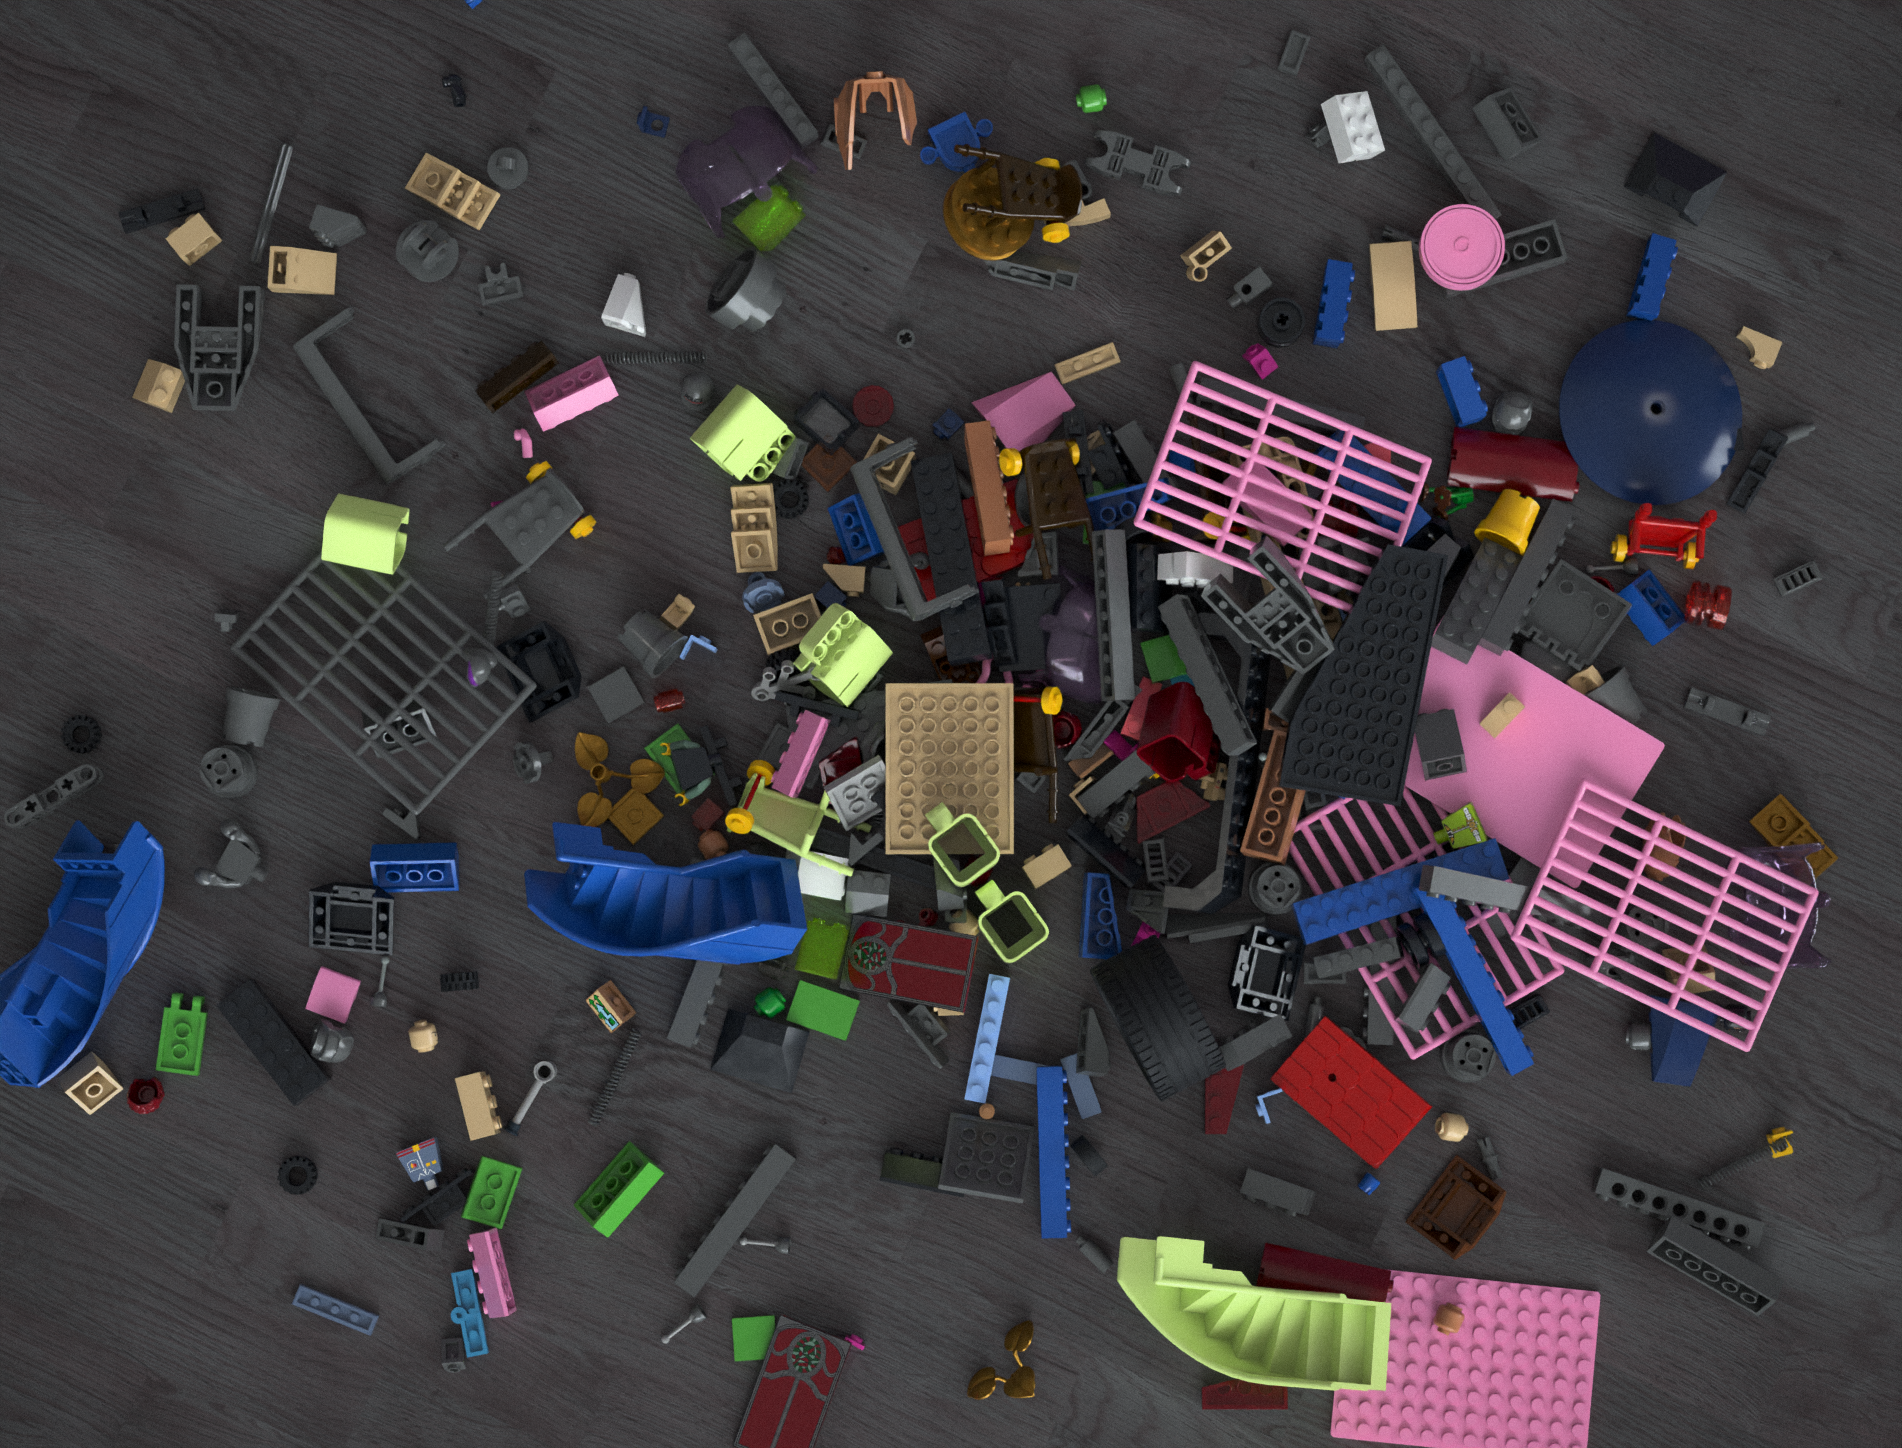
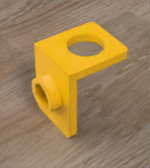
(1776, 1134)

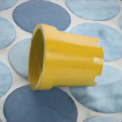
(1509, 521)

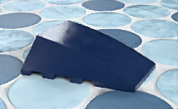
(1676, 1044)

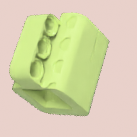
(742, 435)
(364, 534)
(844, 654)
(943, 823)
(993, 899)

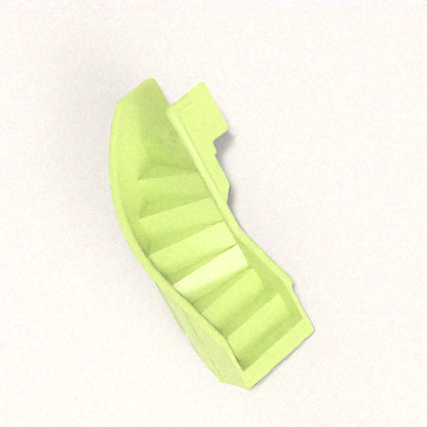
(1251, 1329)

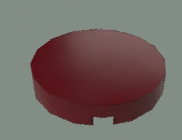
(873, 406)

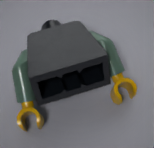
(691, 767)

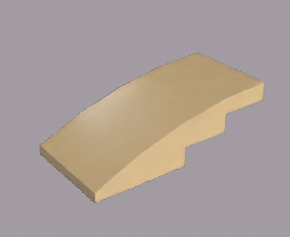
(452, 191)
(1393, 285)
(754, 528)

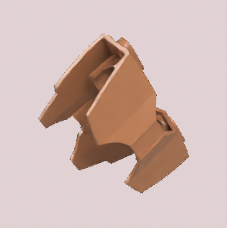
(846, 108)

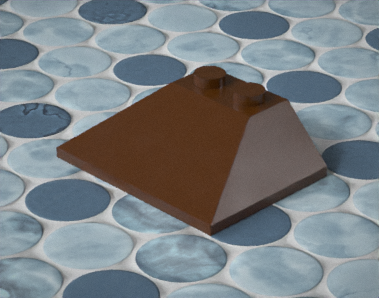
(1458, 1208)

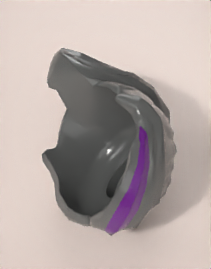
(479, 664)

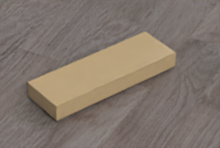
(1087, 363)

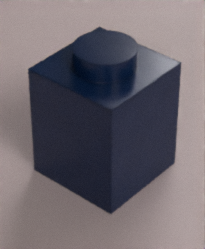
(829, 595)

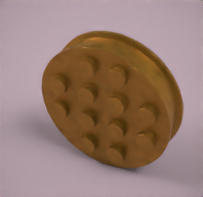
(970, 230)

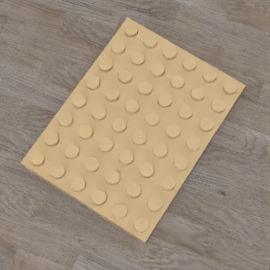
(952, 749)

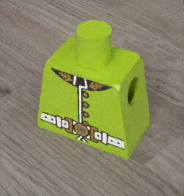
(1461, 828)

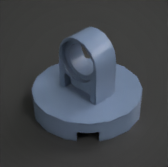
(762, 594)

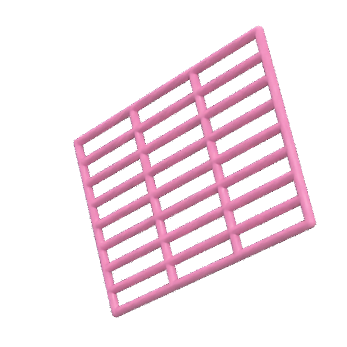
(1245, 475)
(1417, 855)
(1702, 932)

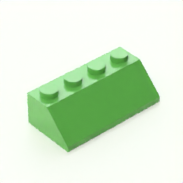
(618, 1189)

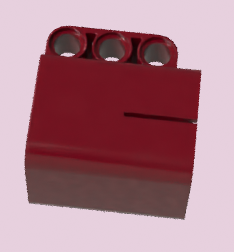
(1178, 735)

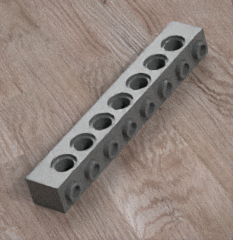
(1751, 1228)

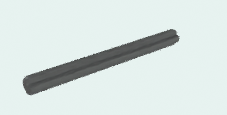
(270, 203)

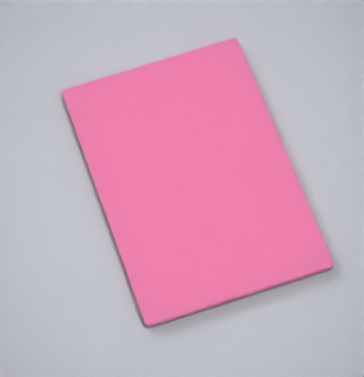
(1535, 764)
(1503, 1381)

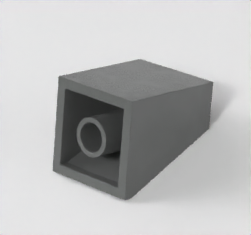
(1439, 744)

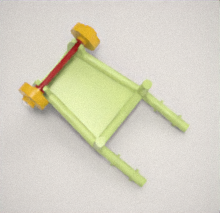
(783, 818)

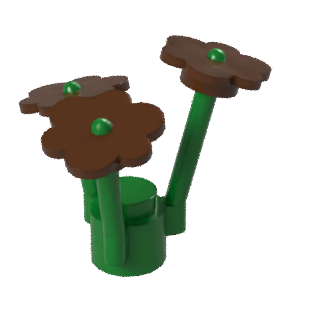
(1443, 496)

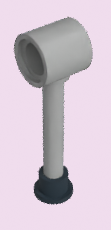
(514, 1124)

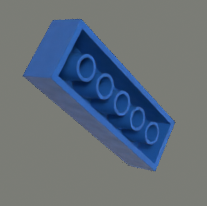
(1420, 516)

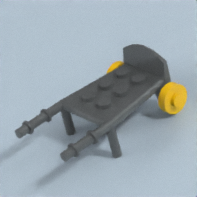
(531, 520)

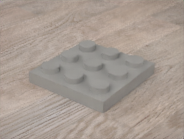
(853, 792)

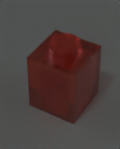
(707, 815)

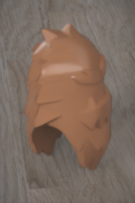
(1663, 854)

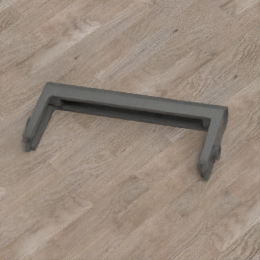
(347, 408)
(891, 539)

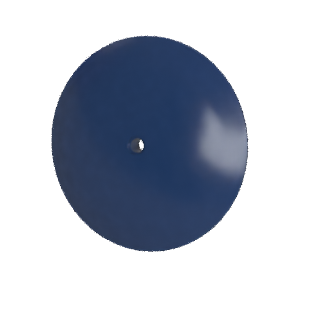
(1610, 418)

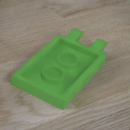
(182, 1037)

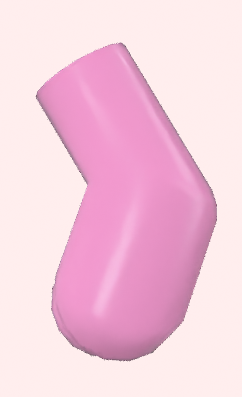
(527, 451)

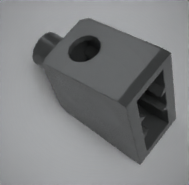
(1259, 285)

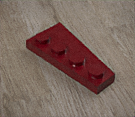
(1220, 1099)
(1244, 1396)

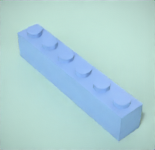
(987, 1038)

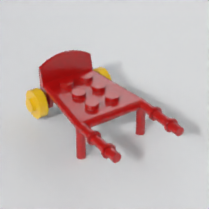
(1664, 533)

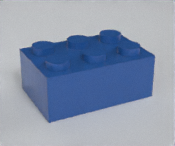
(1461, 392)

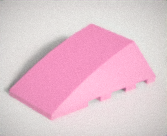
(1026, 411)

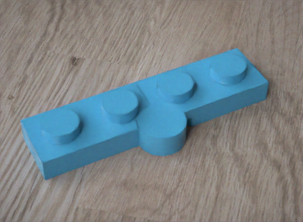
(469, 1313)

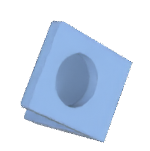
(701, 641)
(1261, 1109)

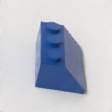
(855, 530)
(1652, 608)

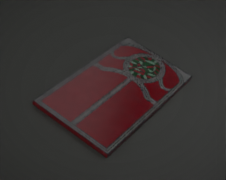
(908, 962)
(793, 1387)

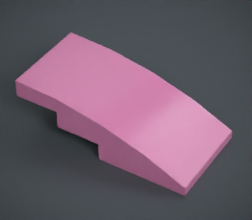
(1272, 498)

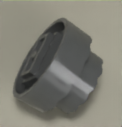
(746, 292)

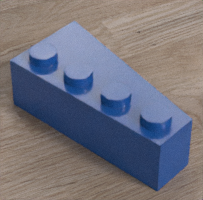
(1652, 278)
(1333, 303)
(1117, 506)
(1098, 919)

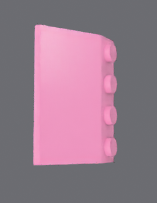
(492, 1272)

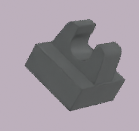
(227, 618)

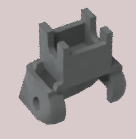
(1331, 566)

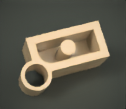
(1204, 254)

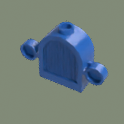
(952, 132)

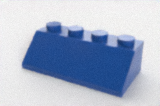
(415, 867)

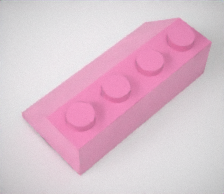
(571, 393)
(801, 753)

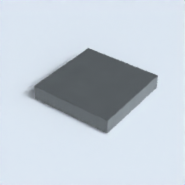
(616, 695)

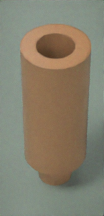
(986, 1111)

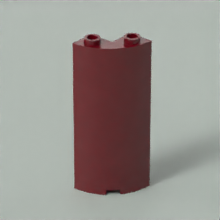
(1512, 462)
(1307, 1271)

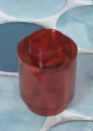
(669, 700)

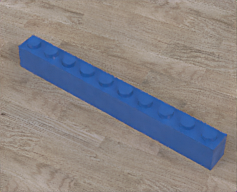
(1477, 982)

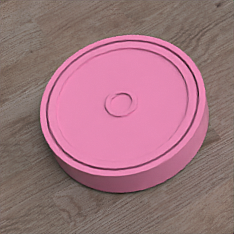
(1461, 247)

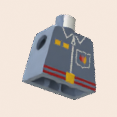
(423, 1162)

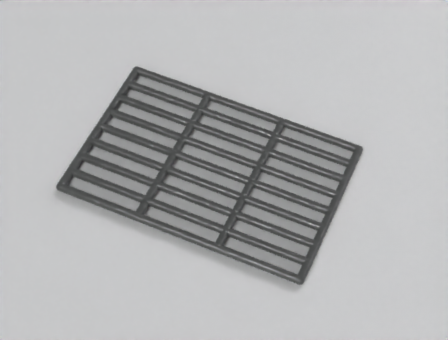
(413, 693)

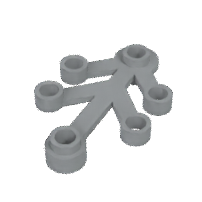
(763, 691)

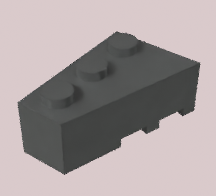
(1253, 1041)
(1277, 1193)

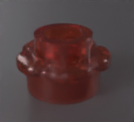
(835, 555)

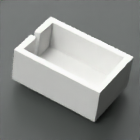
(1352, 127)
(1191, 569)

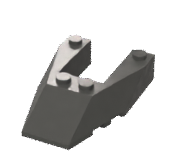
(217, 358)
(1281, 621)

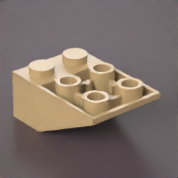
(301, 271)

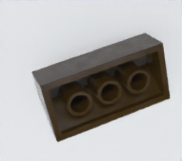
(517, 376)

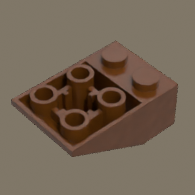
(936, 649)

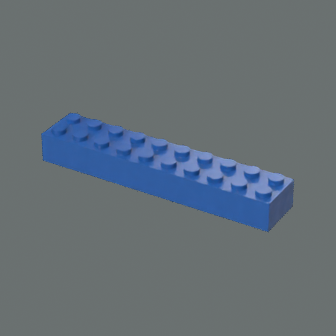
(1387, 893)

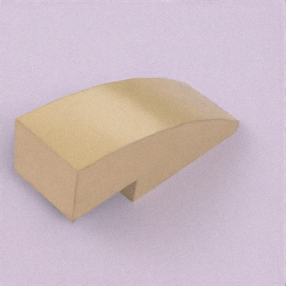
(1090, 214)

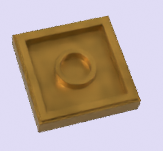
(634, 815)

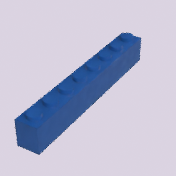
(1052, 1151)

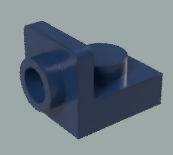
(947, 425)

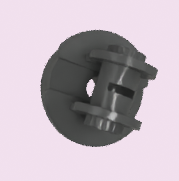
(427, 251)

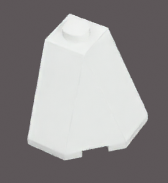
(625, 306)

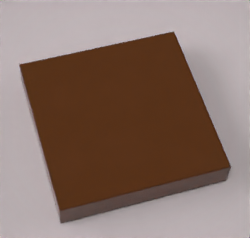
(825, 468)

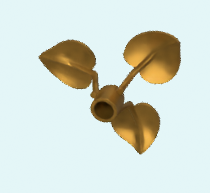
(592, 750)
(1021, 1381)

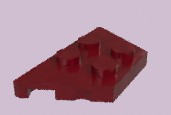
(840, 761)
(1165, 807)

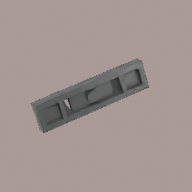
(1727, 711)

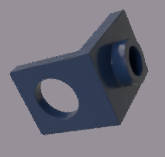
(645, 120)

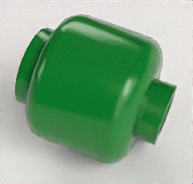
(769, 1002)

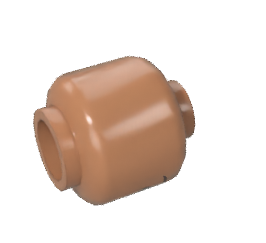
(712, 844)
(1448, 1318)

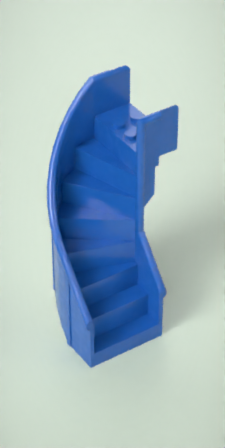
(708, 911)
(92, 941)

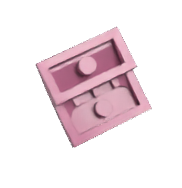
(333, 994)

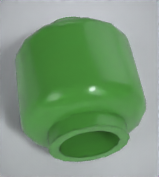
(1091, 98)

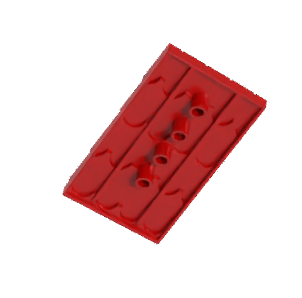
(986, 566)
(1365, 1104)

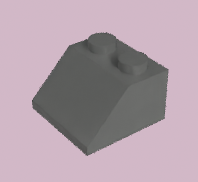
(868, 893)
(948, 894)

